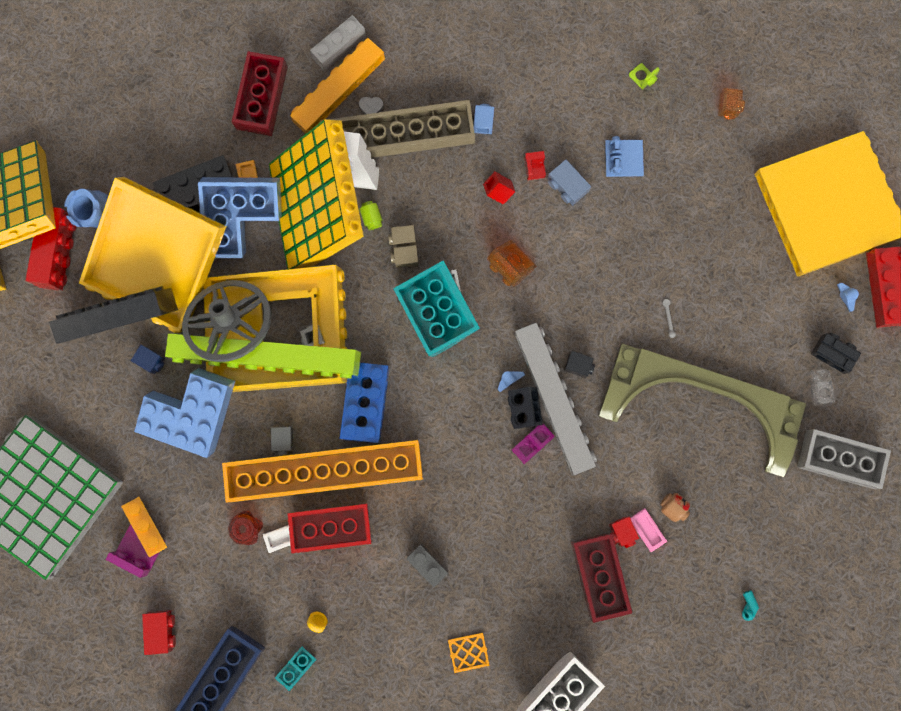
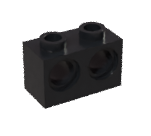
(530, 407)

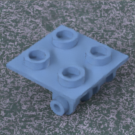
(624, 157)

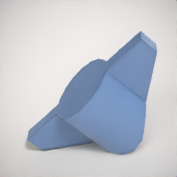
(848, 295)
(509, 378)

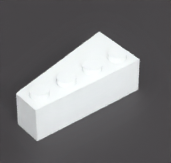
(362, 167)

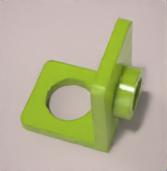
(650, 77)

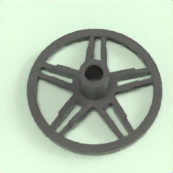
(226, 318)

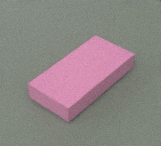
(648, 530)

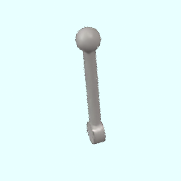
(666, 303)

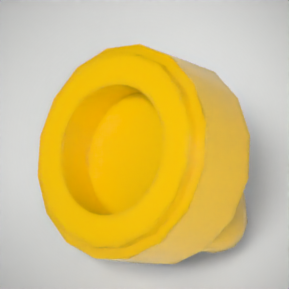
(317, 622)

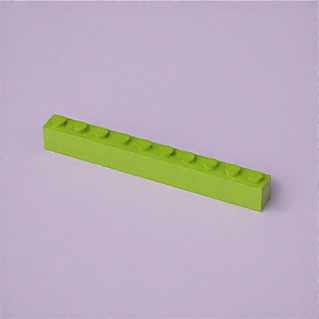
(271, 356)

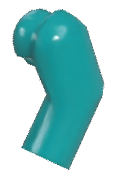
(751, 607)

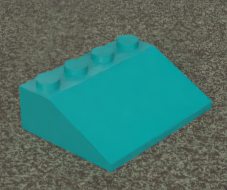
(436, 309)

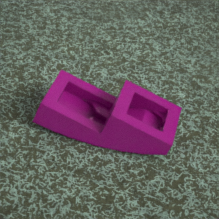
(533, 443)

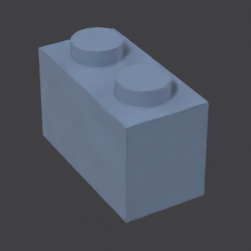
(568, 183)

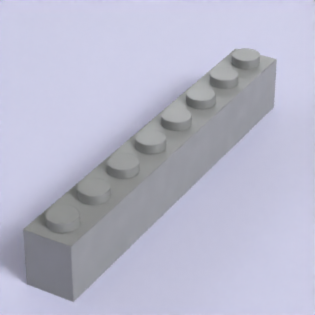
(554, 399)

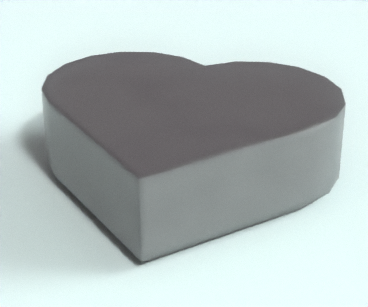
(370, 105)

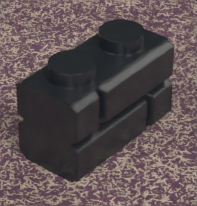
(836, 353)

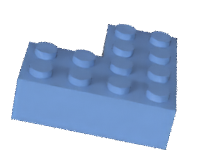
(236, 201)
(191, 422)

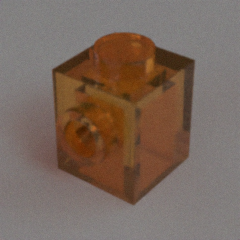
(731, 103)

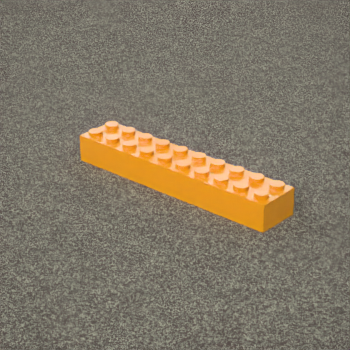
(322, 471)

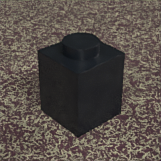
(579, 364)

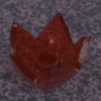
(252, 525)

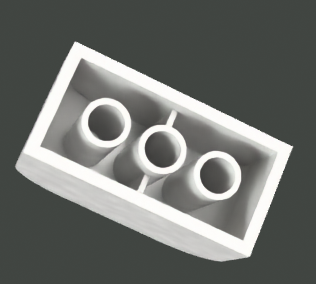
(564, 688)

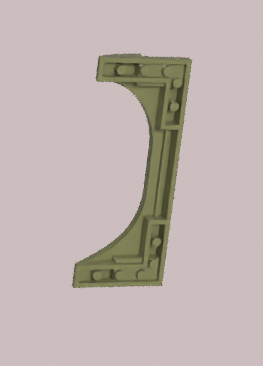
(641, 369)

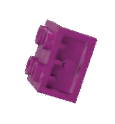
(132, 555)

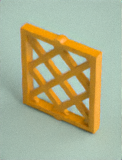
(471, 666)

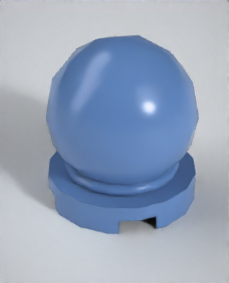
(85, 207)

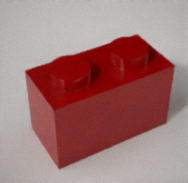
(158, 632)

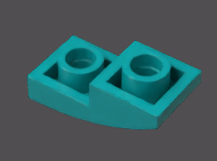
(295, 668)

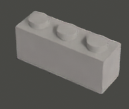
(338, 43)

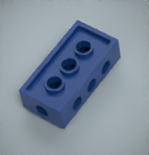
(374, 412)

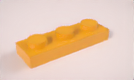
(144, 527)

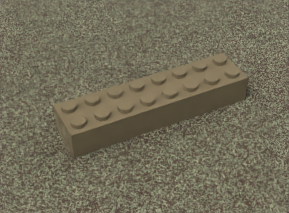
(414, 128)

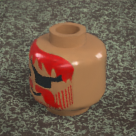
(675, 507)

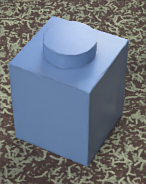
(483, 119)

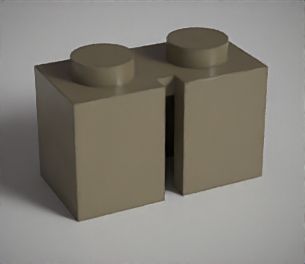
(404, 246)

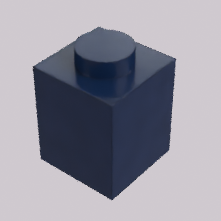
(148, 359)

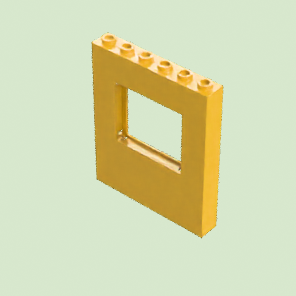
(284, 285)

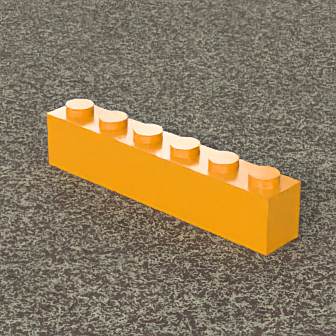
(338, 85)

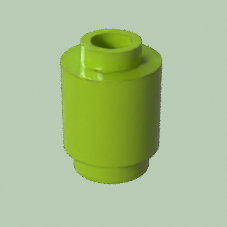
(371, 215)

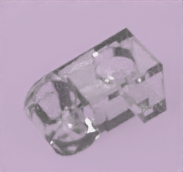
(821, 388)

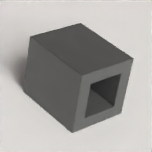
(282, 440)

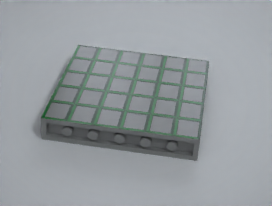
(48, 496)

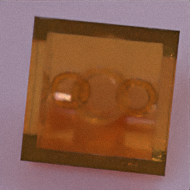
(510, 263)

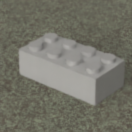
(844, 459)

